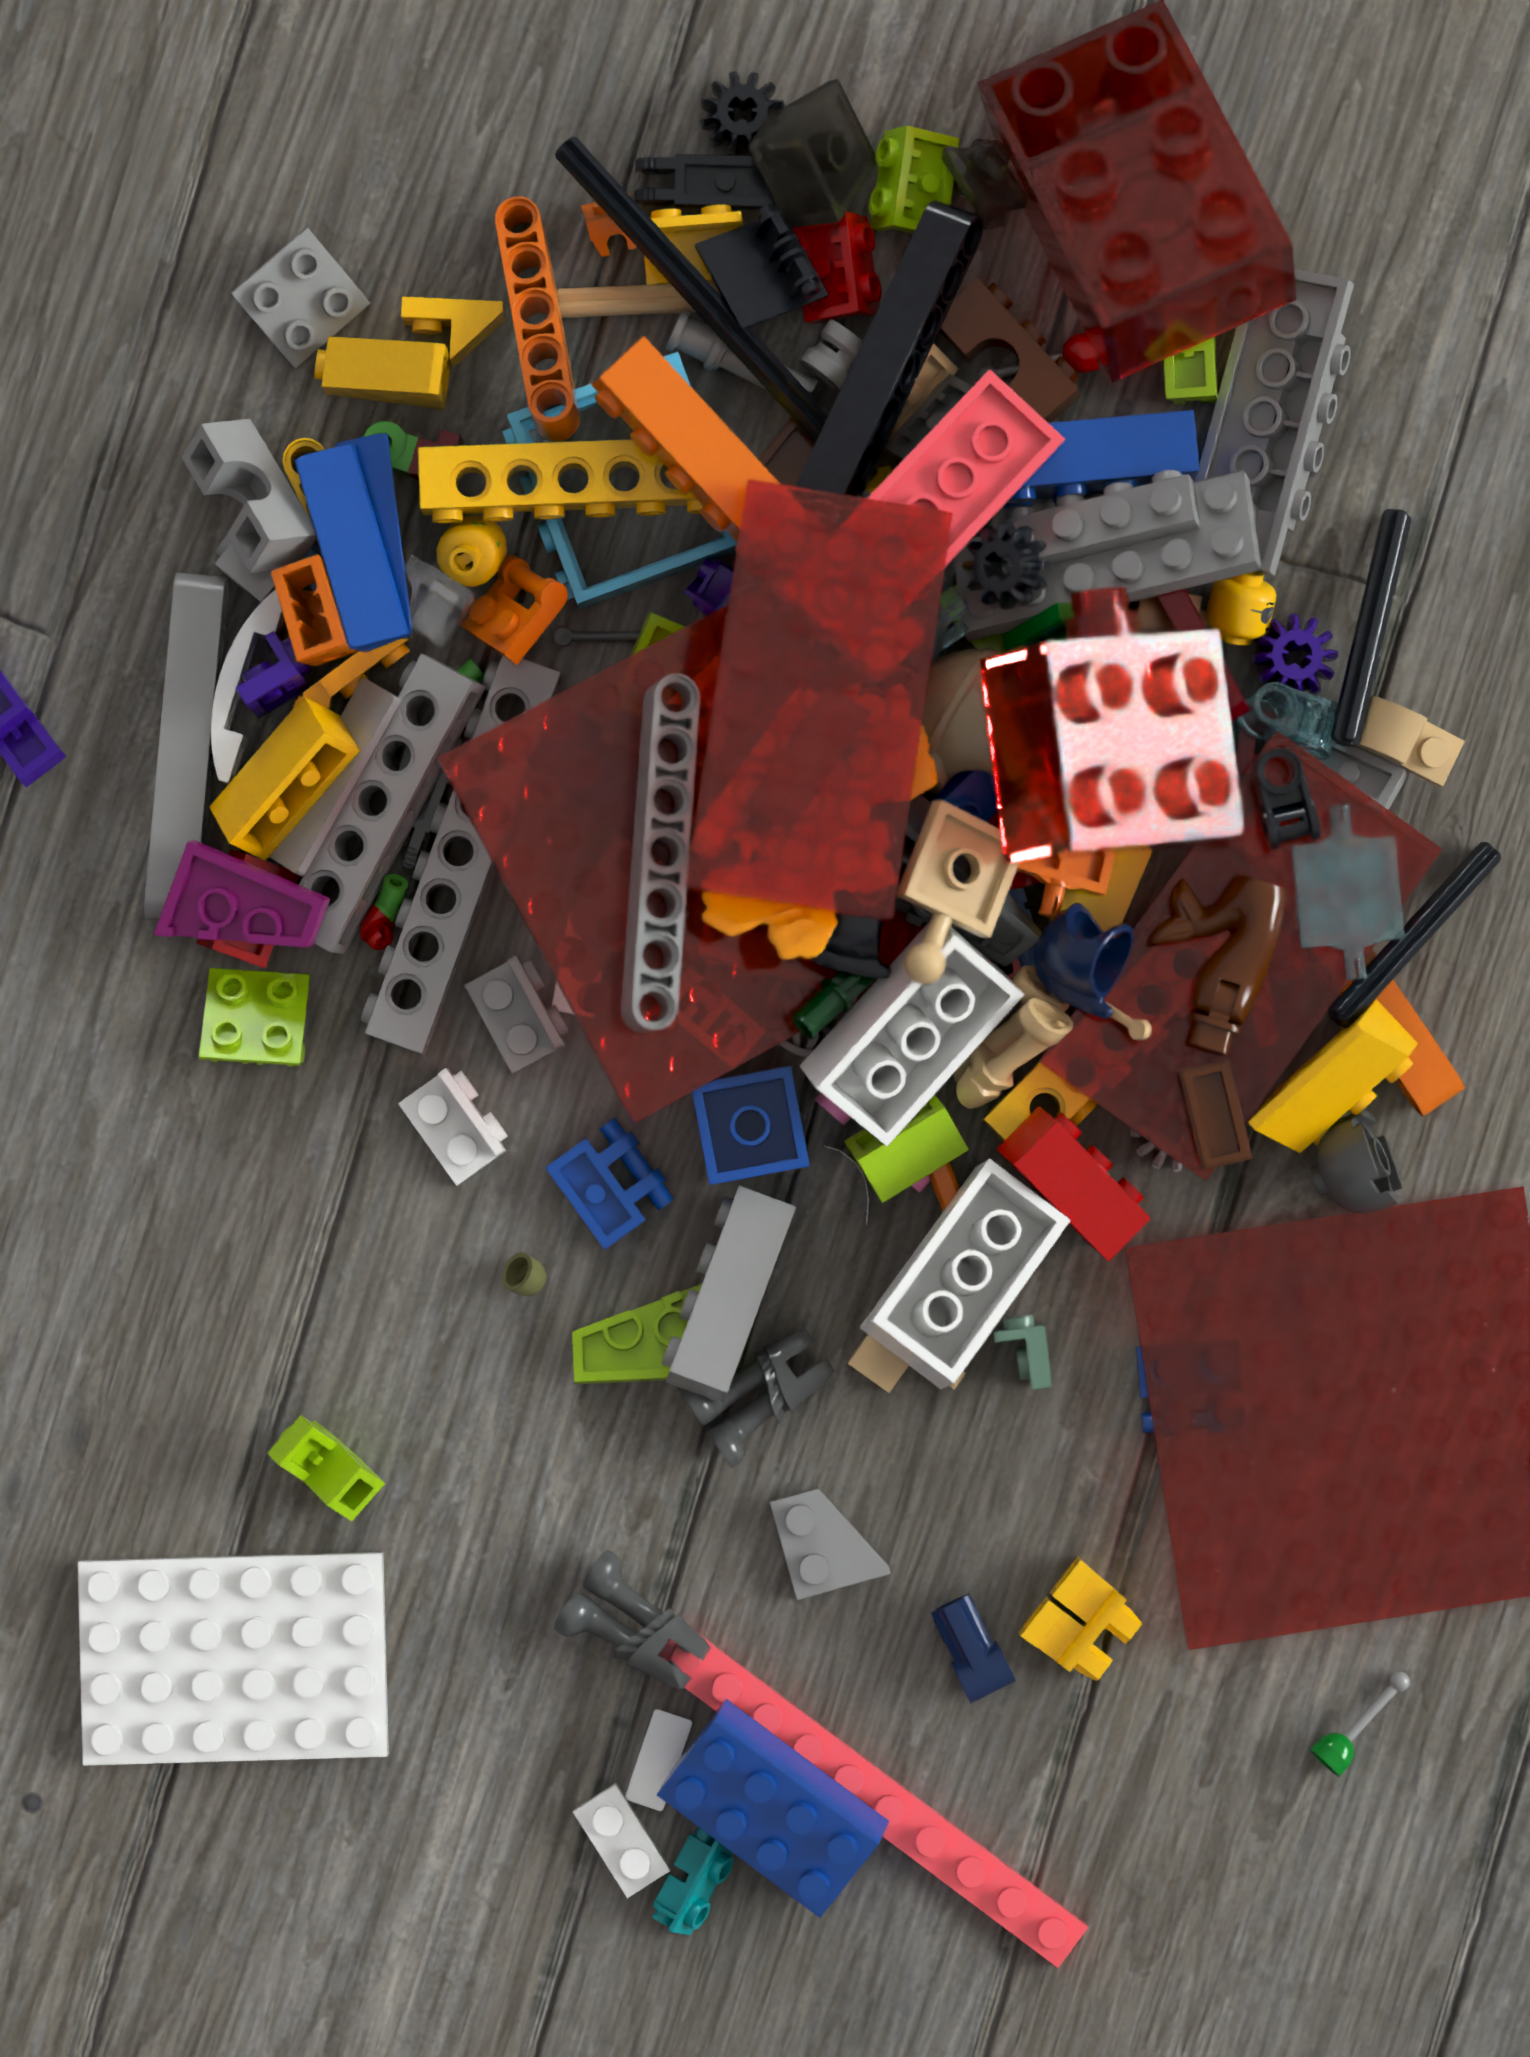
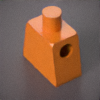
(310, 615)

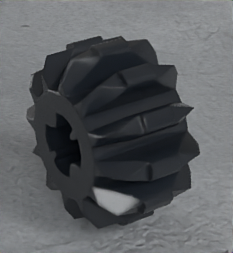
(743, 97)
(988, 563)

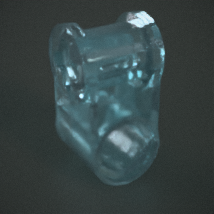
(1299, 717)

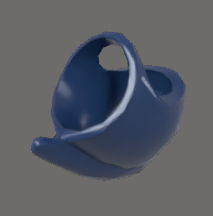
(1081, 960)

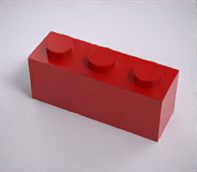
(1075, 1181)

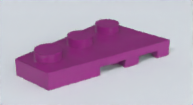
(236, 901)

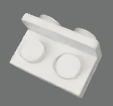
(453, 1125)

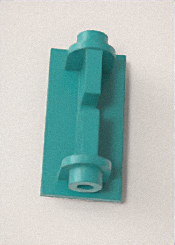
(686, 1904)

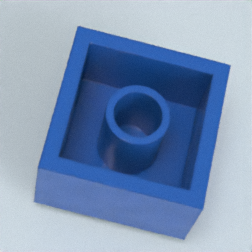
(750, 1125)

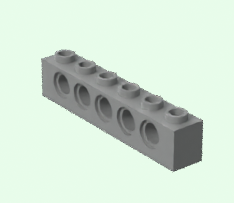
(406, 793)

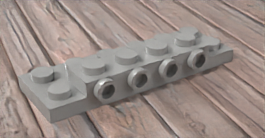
(1276, 403)
(1129, 537)

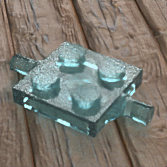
(1347, 892)

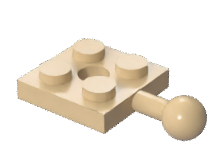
(934, 888)

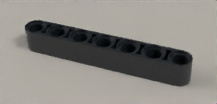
(893, 351)

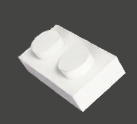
(621, 1840)

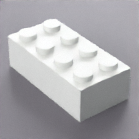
(910, 1037)
(965, 1274)

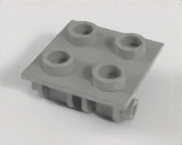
(300, 297)

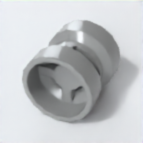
(832, 355)

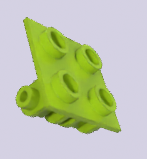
(254, 1017)

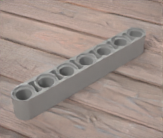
(185, 728)
(675, 833)

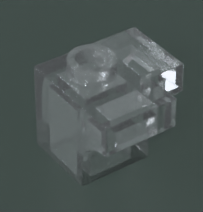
(436, 603)

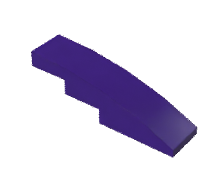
(23, 738)

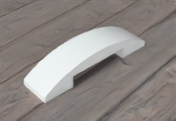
(227, 745)

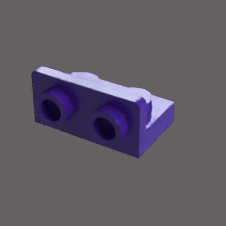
(272, 686)

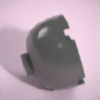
(1356, 1166)

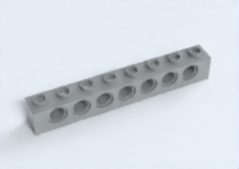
(416, 1026)

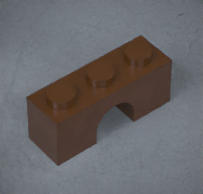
(982, 321)

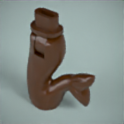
(1239, 967)

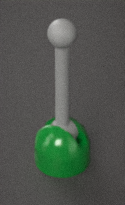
(1336, 1749)

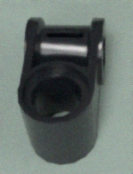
(1285, 801)

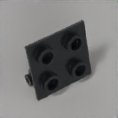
(761, 269)

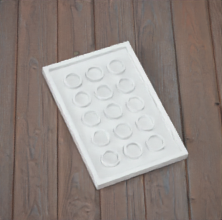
(233, 1658)

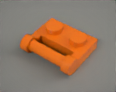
(507, 624)

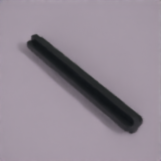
(1371, 628)
(1417, 933)

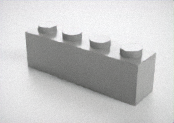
(729, 1295)

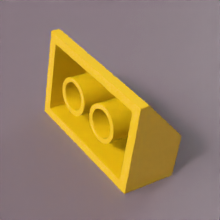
(1336, 1080)

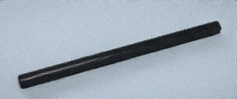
(692, 286)

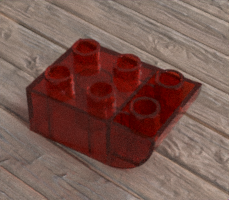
(1140, 191)

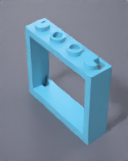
(556, 537)

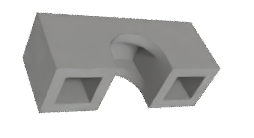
(237, 463)

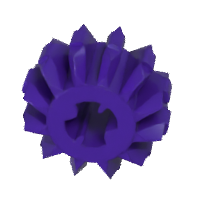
(1295, 639)

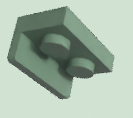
(1033, 1357)

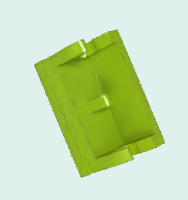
(1192, 374)
(914, 1153)

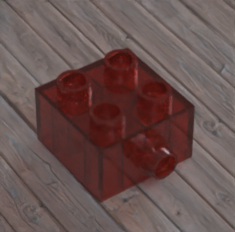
(1111, 738)

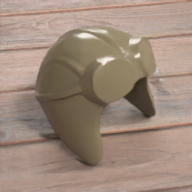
(957, 716)

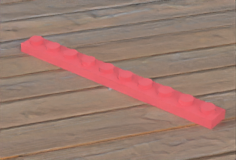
(912, 1823)

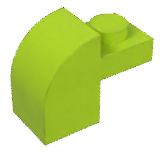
(326, 1467)

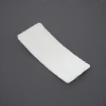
(657, 1757)

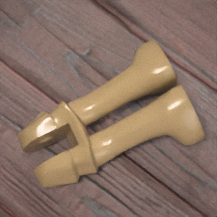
(1028, 1032)

